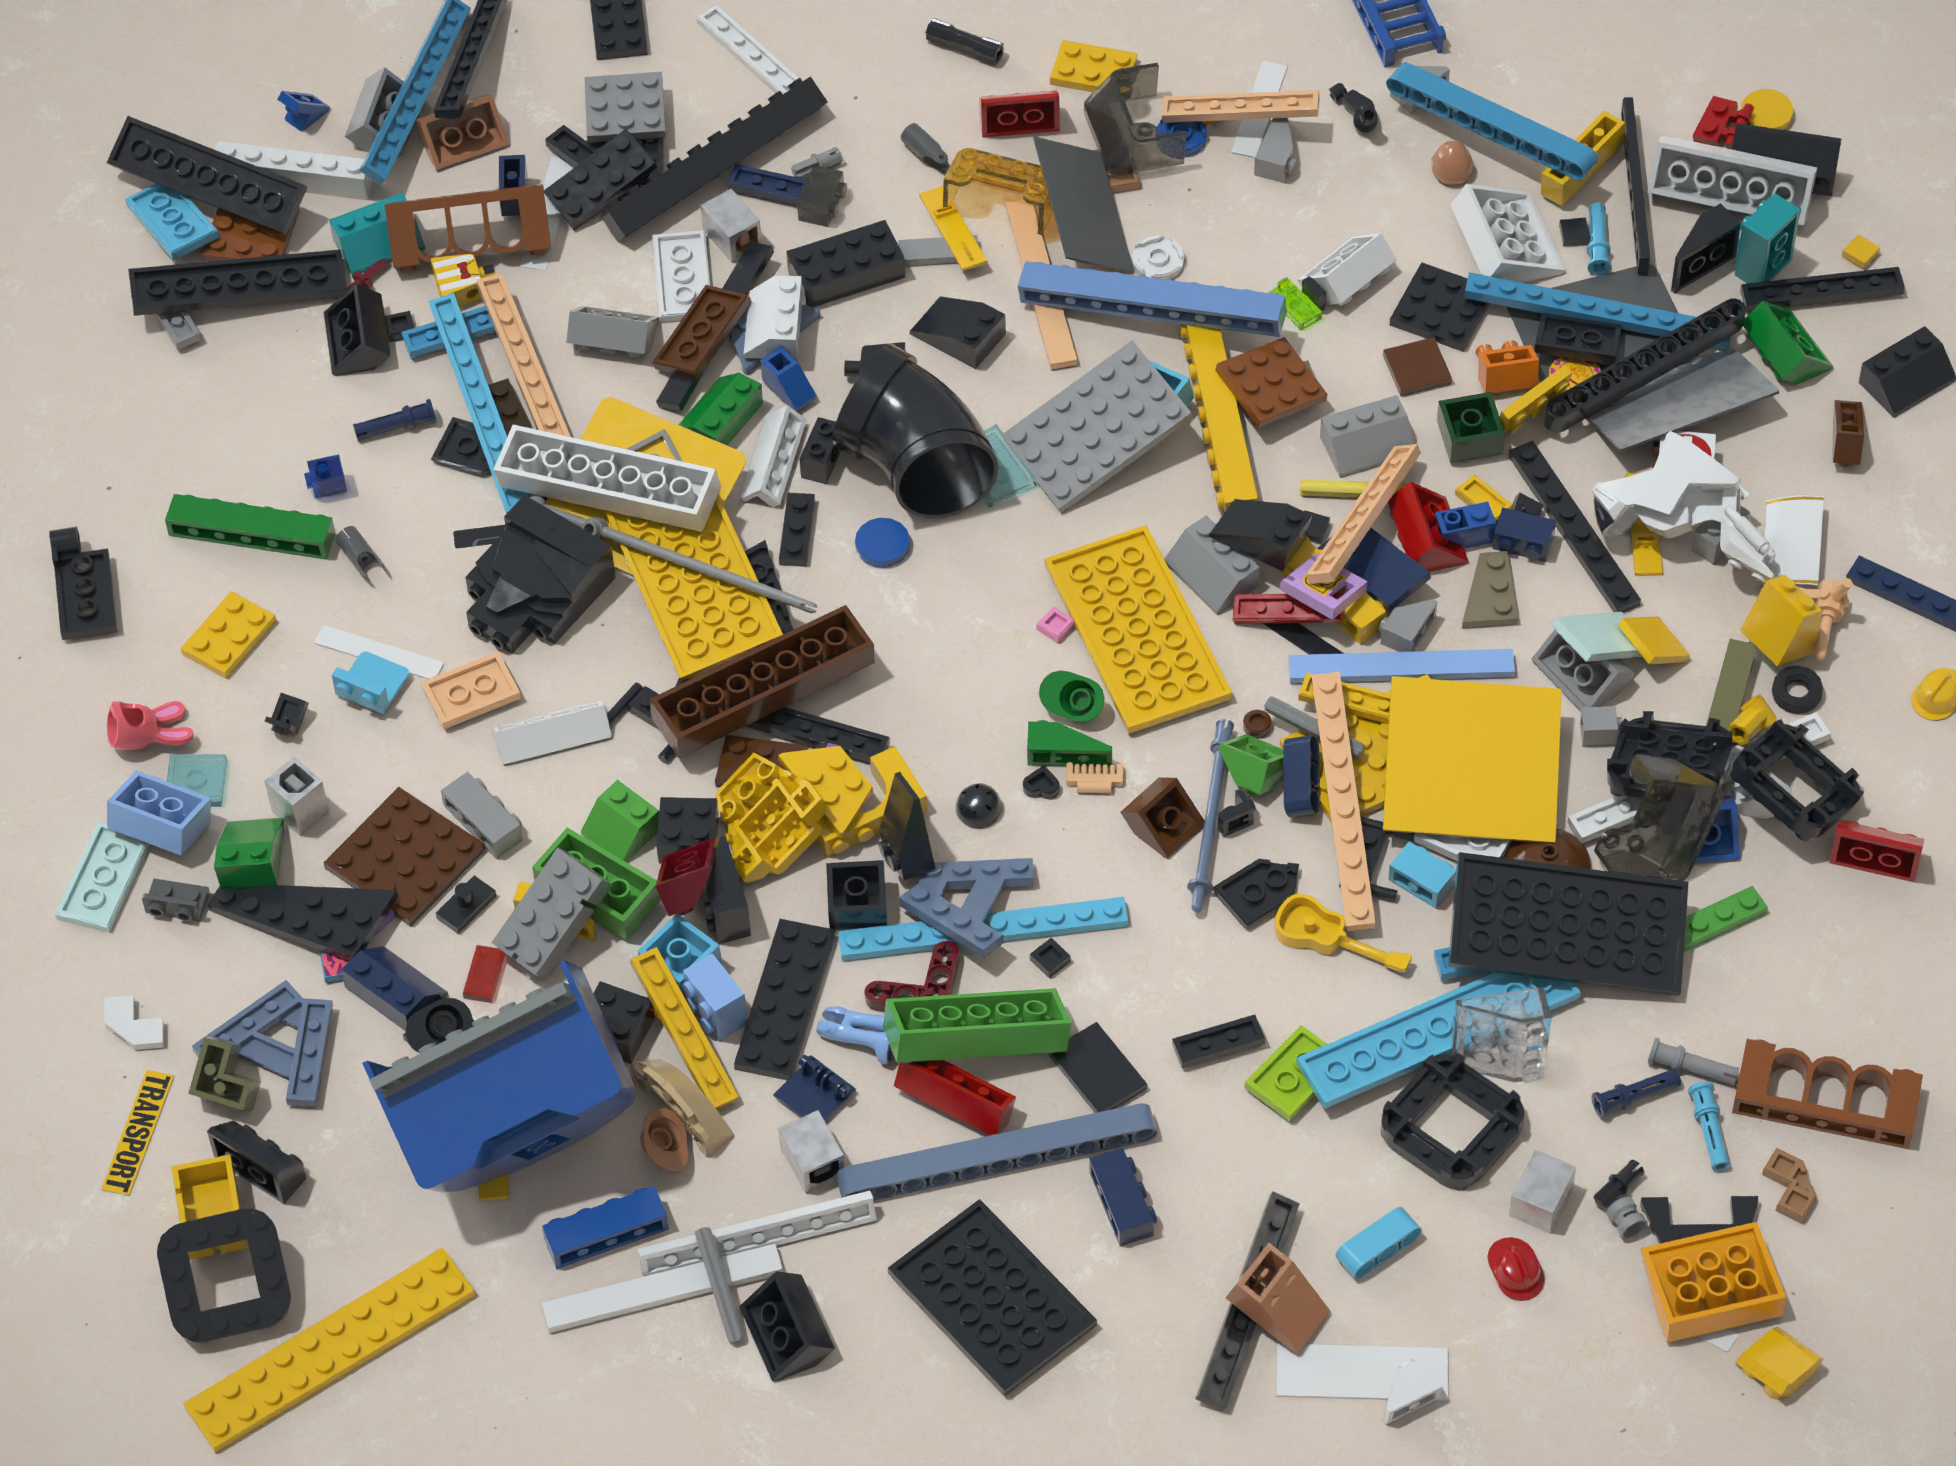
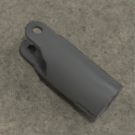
(925, 147)
(357, 549)

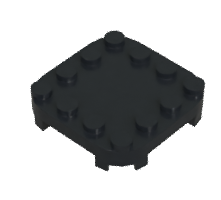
(1697, 746)

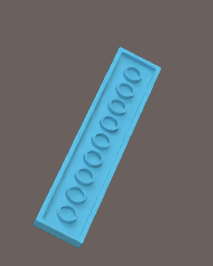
(1407, 1039)

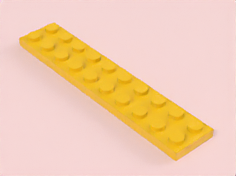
(328, 1350)

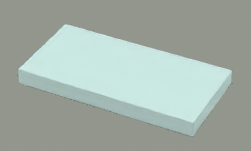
(1596, 636)
(102, 879)

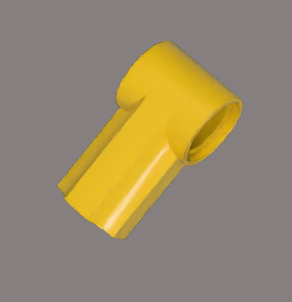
(1754, 718)

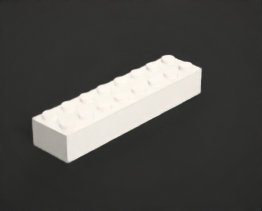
(607, 478)

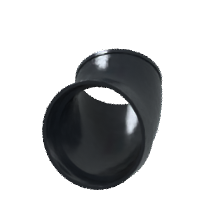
(916, 436)

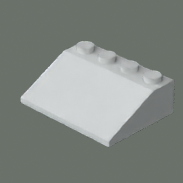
(1506, 234)

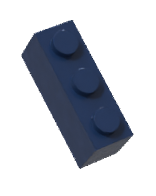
(1122, 1196)

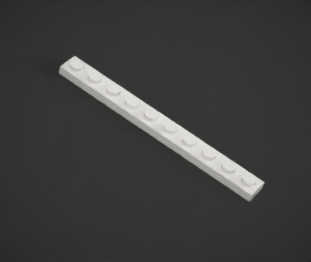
(1621, 809)

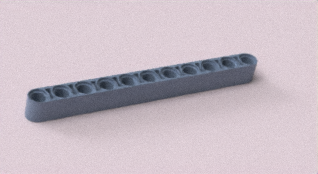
(999, 1153)

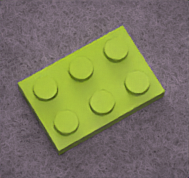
(1279, 1079)

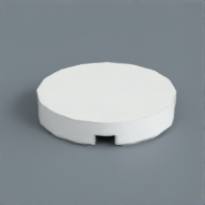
(1157, 258)

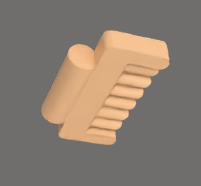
(1093, 782)

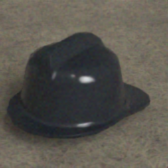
(437, 1021)

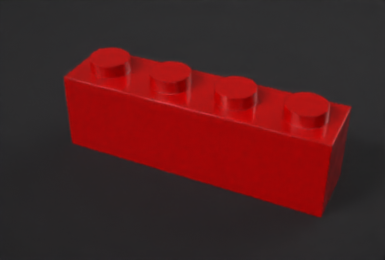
(957, 1093)

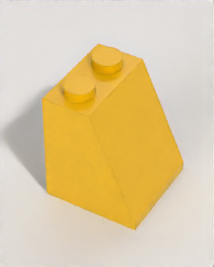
(1783, 622)

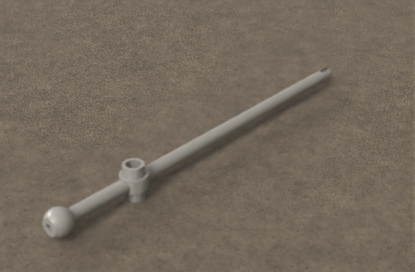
(600, 528)

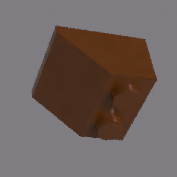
(1163, 816)

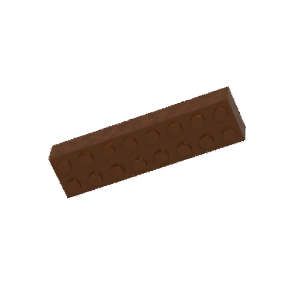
(762, 681)

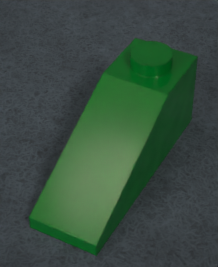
(1057, 745)

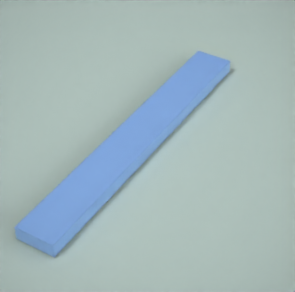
(1384, 665)

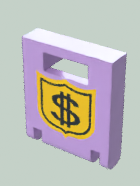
(1320, 595)

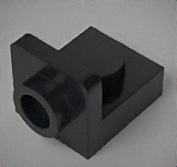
(1238, 816)

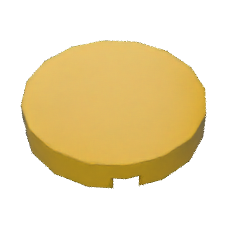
(1771, 109)

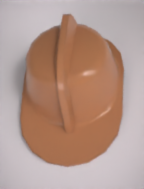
(665, 1139)

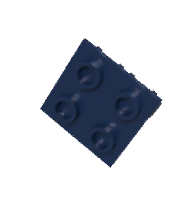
(814, 1089)

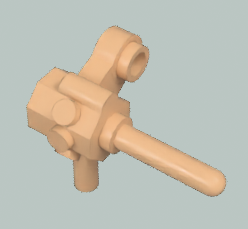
(1834, 603)

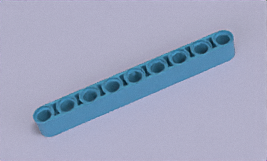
(1492, 121)

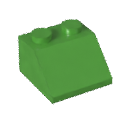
(621, 821)

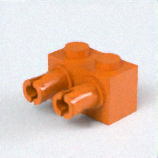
(1507, 367)

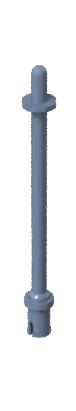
(1200, 885)

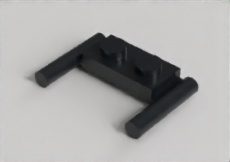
(638, 702)
(1373, 842)

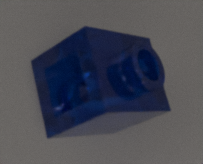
(325, 476)

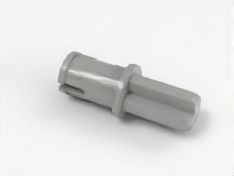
(823, 159)

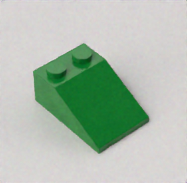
(249, 853)

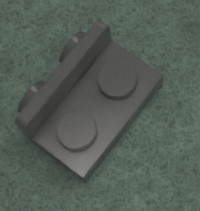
(176, 900)

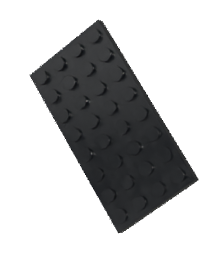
(1568, 924)

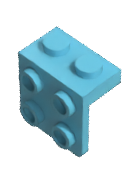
(370, 681)

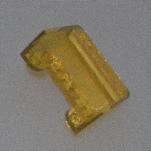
(1001, 172)

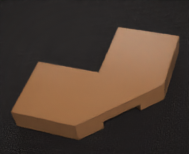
(1791, 1173)

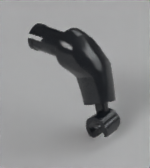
(1361, 107)

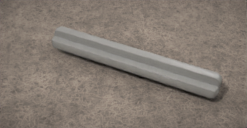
(1304, 722)
(719, 1285)

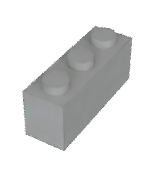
(482, 814)

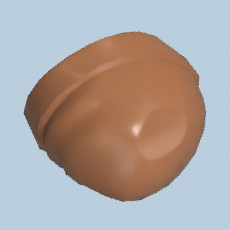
(1452, 163)

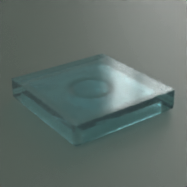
(200, 774)

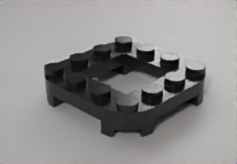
(1788, 741)
(1422, 1091)
(233, 1318)

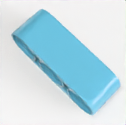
(1378, 1242)

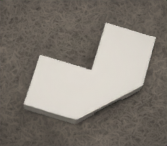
(138, 1034)

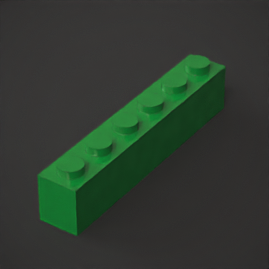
(250, 526)

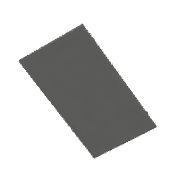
(1083, 205)

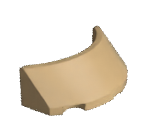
(685, 1100)

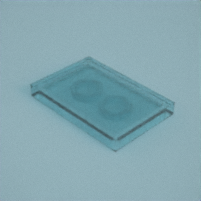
(1012, 475)

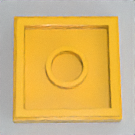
(1653, 640)

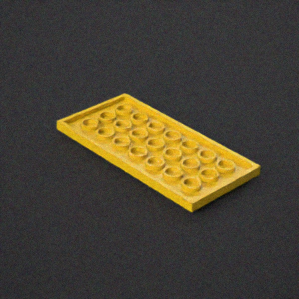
(694, 613)
(1138, 629)

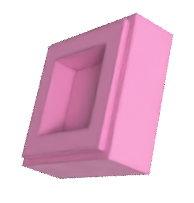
(1055, 625)

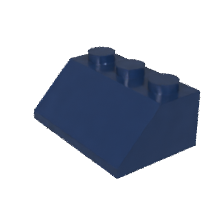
(390, 984)

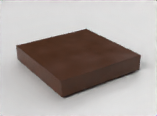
(1417, 366)

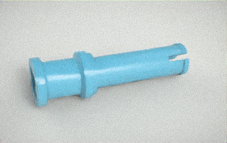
(1598, 248)
(1707, 1113)

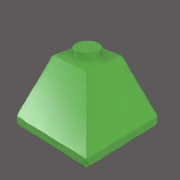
(1253, 763)

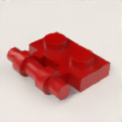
(1716, 120)

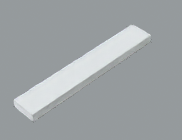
(746, 49)

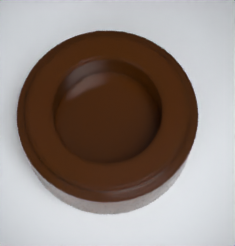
(1257, 723)

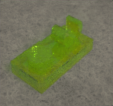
(1299, 306)

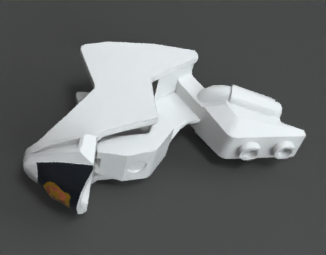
(1681, 493)

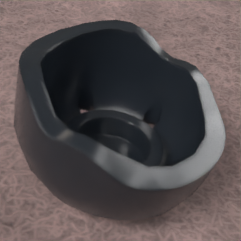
(976, 802)

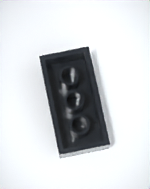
(847, 263)

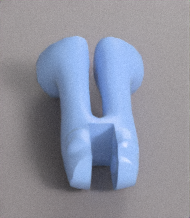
(841, 1026)

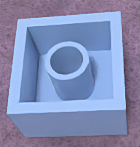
(714, 997)

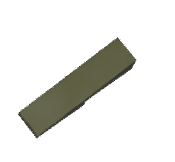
(1732, 682)

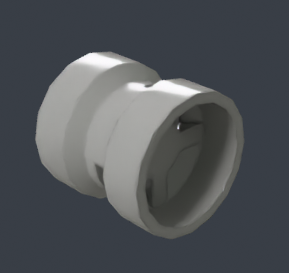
(1624, 1214)

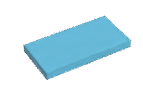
(172, 220)

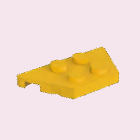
(835, 779)

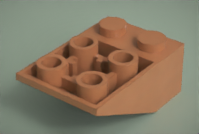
(1279, 1299)

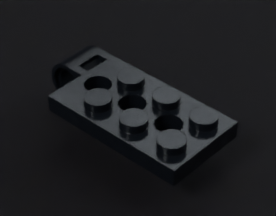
(66, 557)

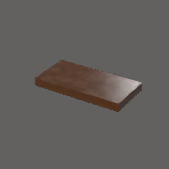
(701, 332)

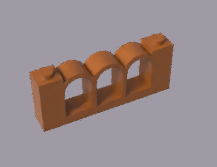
(402, 228)
(1900, 1089)

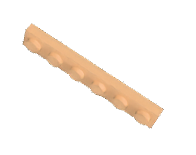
(1240, 106)

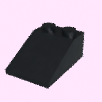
(1707, 246)
(961, 329)
(1263, 530)
(905, 832)
(726, 904)

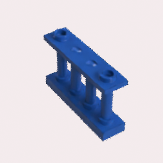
(1379, 29)

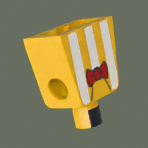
(459, 276)

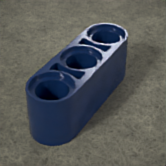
(1301, 776)

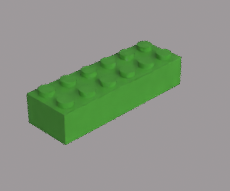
(976, 1025)

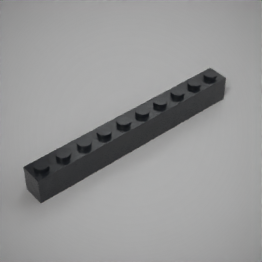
(714, 158)

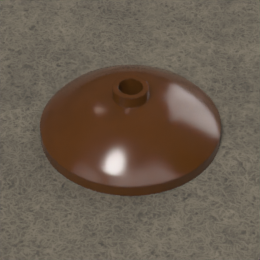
(1565, 851)

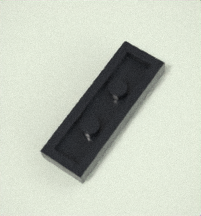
(797, 529)
(1218, 1041)

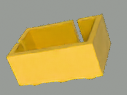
(207, 1190)

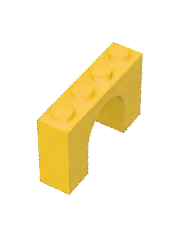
(868, 823)

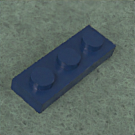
(766, 184)

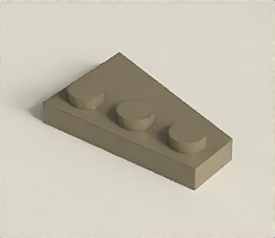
(1491, 593)

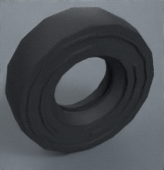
(1797, 704)

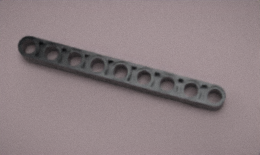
(1633, 366)

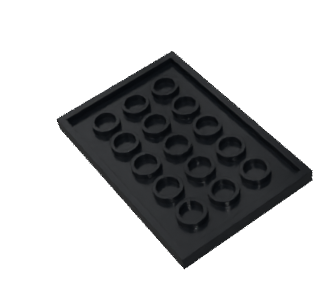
(992, 1297)

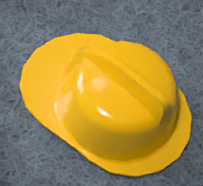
(1936, 695)

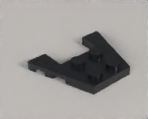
(1658, 1215)

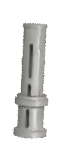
(1678, 1058)

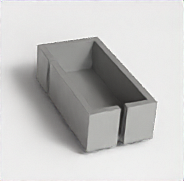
(551, 913)

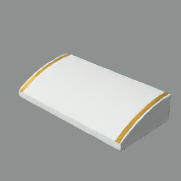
(1794, 534)

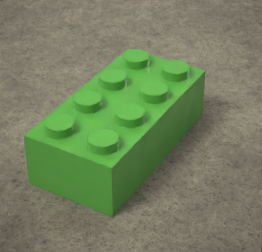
(632, 890)

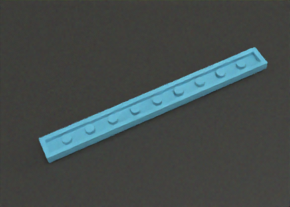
(473, 387)
(1013, 924)

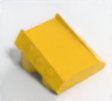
(1779, 1363)

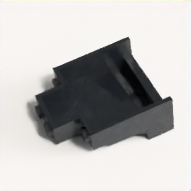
(536, 577)

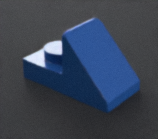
(302, 109)

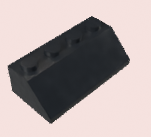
(1793, 147)

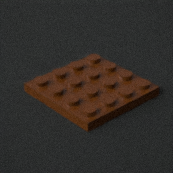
(405, 850)

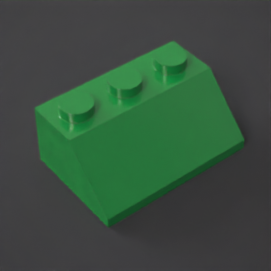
(1785, 343)
(725, 408)

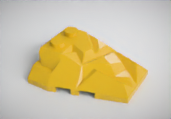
(768, 817)

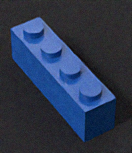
(605, 1227)

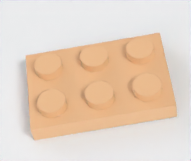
(471, 690)

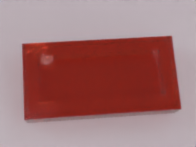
(484, 974)

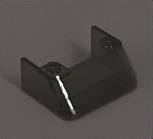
(1125, 144)

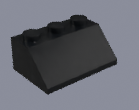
(356, 331)
(1907, 372)
(258, 1160)
(786, 1326)

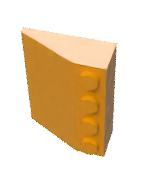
(1713, 1282)

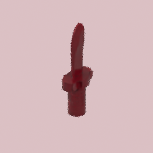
(364, 279)

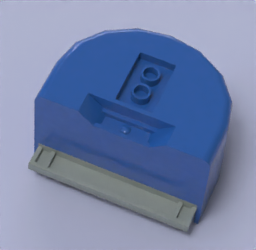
(506, 1088)

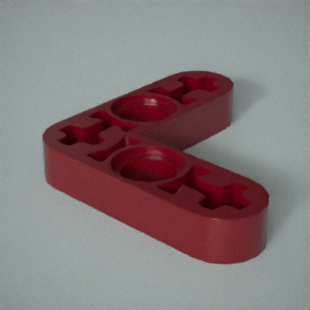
(930, 987)

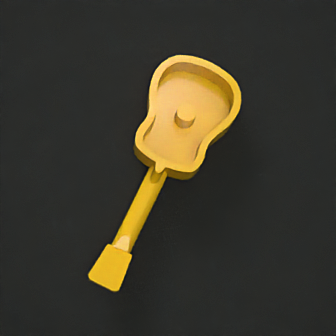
(1308, 924)

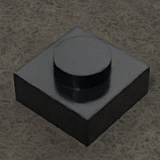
(1527, 505)

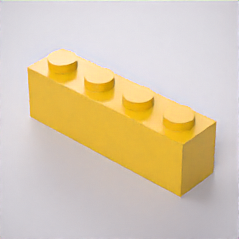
(1605, 137)

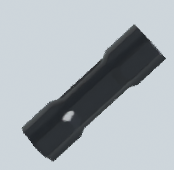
(947, 35)

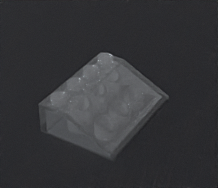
(1504, 1034)

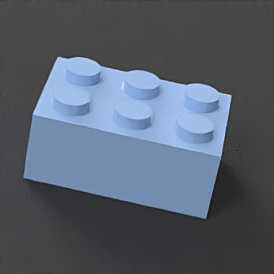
(158, 812)

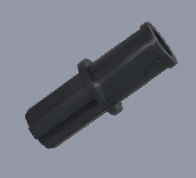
(1618, 1184)

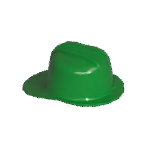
(1071, 696)

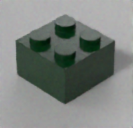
(1470, 427)

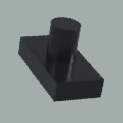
(465, 904)

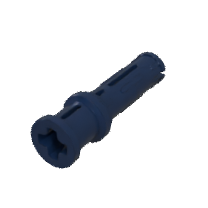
(407, 417)
(1622, 1095)

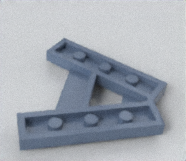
(966, 923)
(300, 1064)

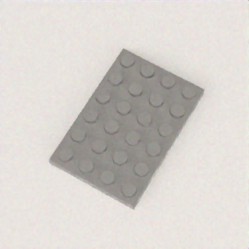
(1097, 426)

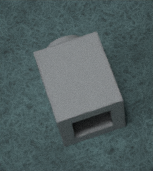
(1599, 726)

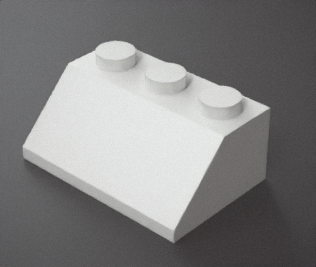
(1352, 267)
(774, 317)

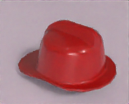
(1516, 1268)

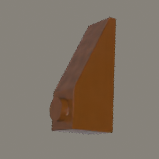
(1847, 433)

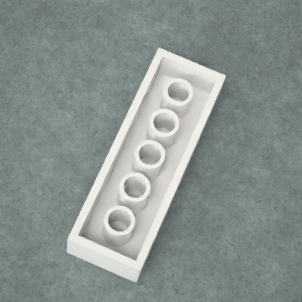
(1727, 177)

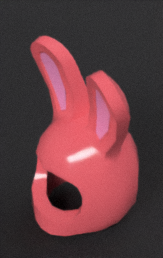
(138, 725)

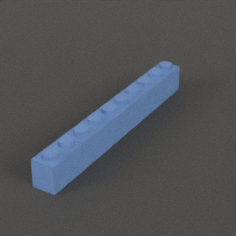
(1152, 298)

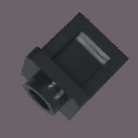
(287, 714)

